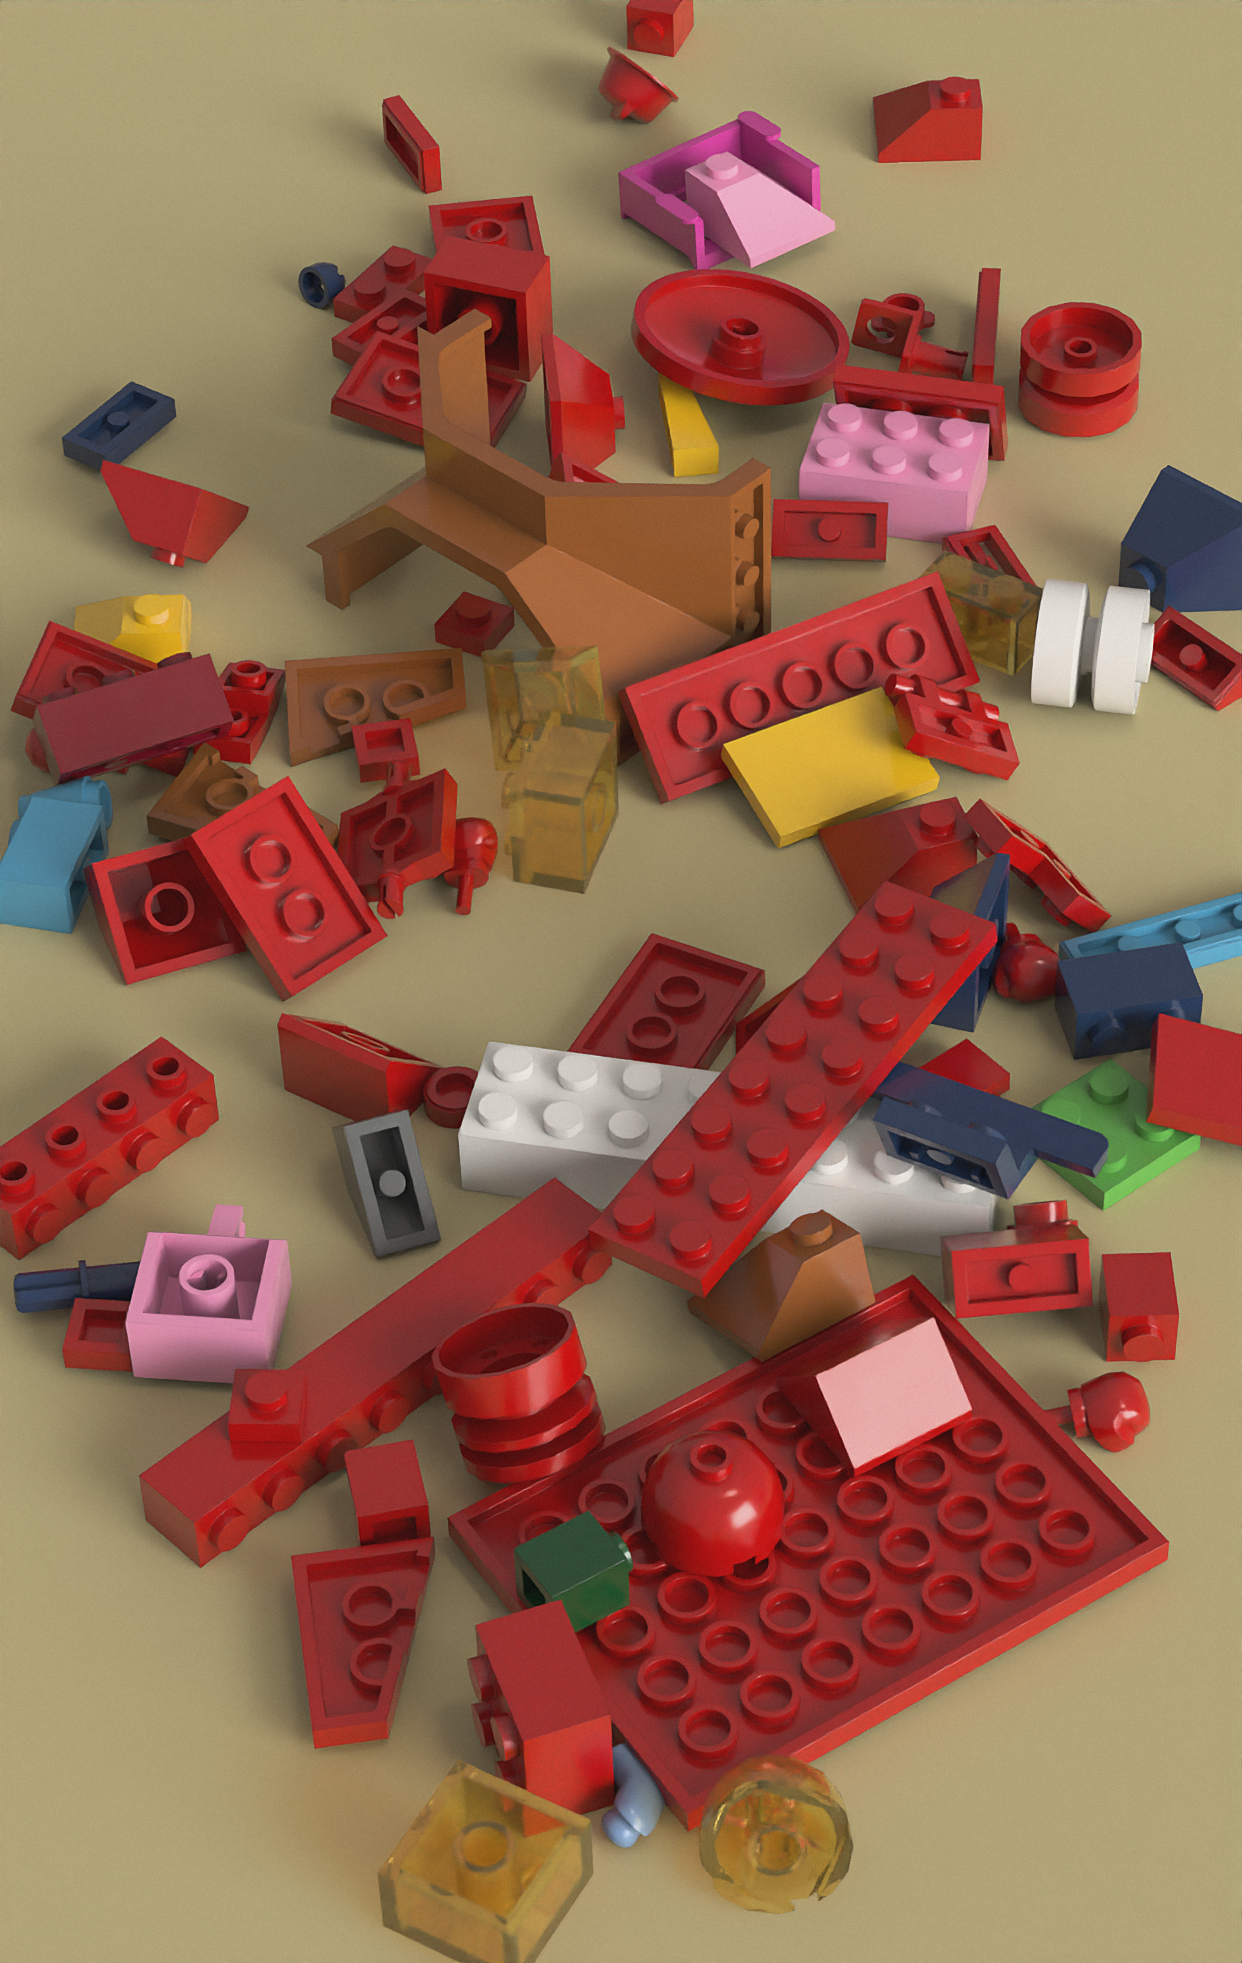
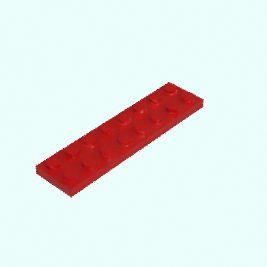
(792, 1088)

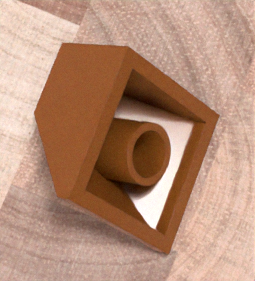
(789, 1286)

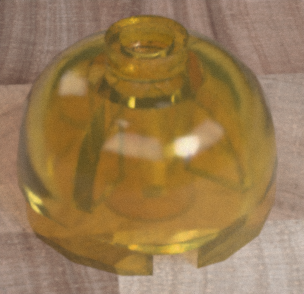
(774, 1834)

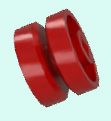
(1079, 369)

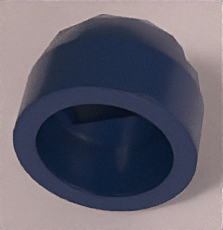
(316, 275)

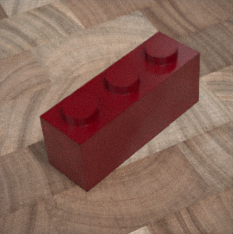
(132, 718)

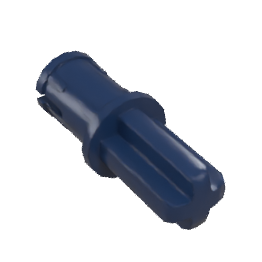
(60, 1287)

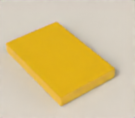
(827, 768)

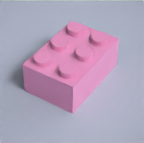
(919, 464)

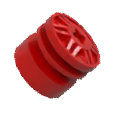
(519, 1392)

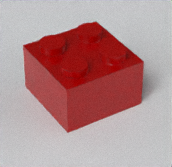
(502, 284)
(543, 1709)

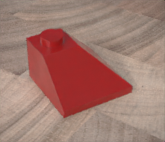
(930, 122)
(578, 405)
(172, 515)
(904, 846)
(159, 912)

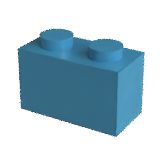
(44, 863)

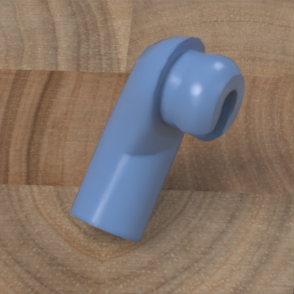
(637, 1802)

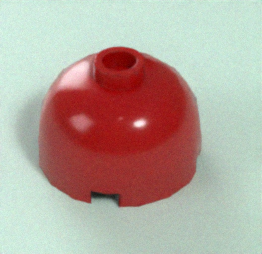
(712, 1503)

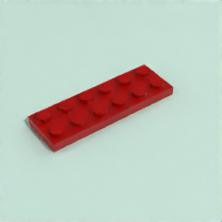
(789, 673)

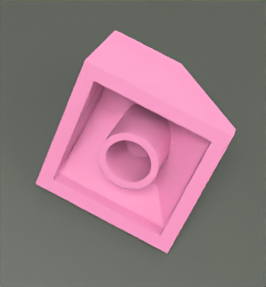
(750, 211)

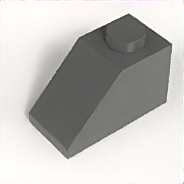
(387, 1181)

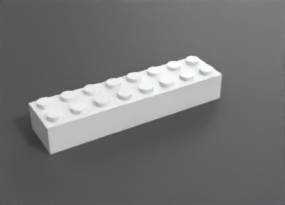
(603, 1117)

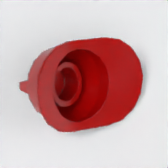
(633, 90)

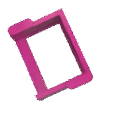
(657, 187)

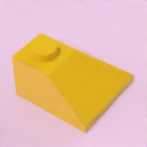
(143, 625)

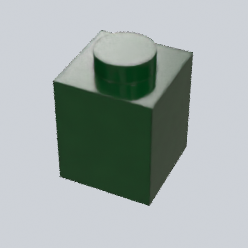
(579, 1567)

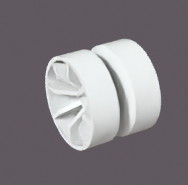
(1110, 646)

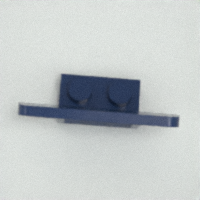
(975, 1133)

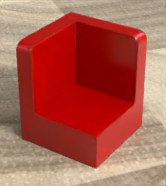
(387, 1493)

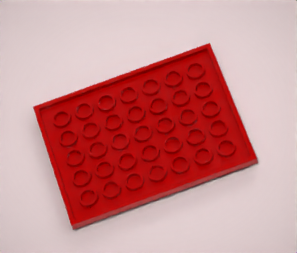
(876, 1576)

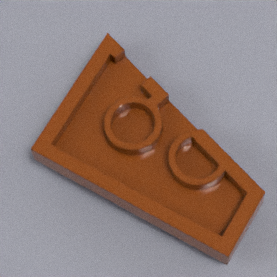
(206, 792)

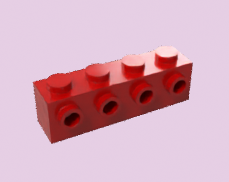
(101, 1143)

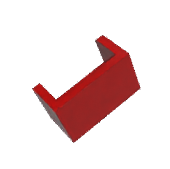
(1016, 1271)

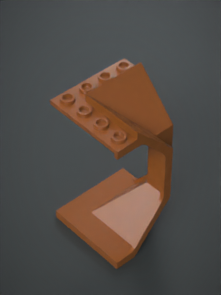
(618, 566)

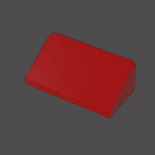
(1196, 660)

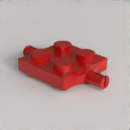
(400, 836)

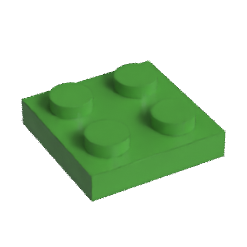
(1116, 1106)

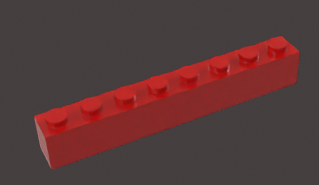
(371, 1374)

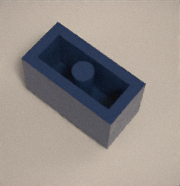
(1115, 997)

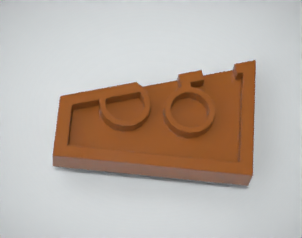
(348, 691)

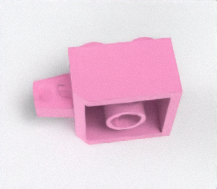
(208, 1302)

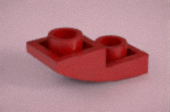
(253, 699)

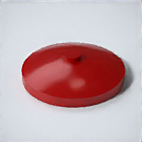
(739, 337)

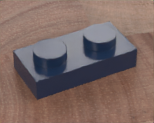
(119, 426)

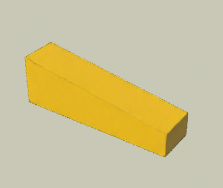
(688, 435)

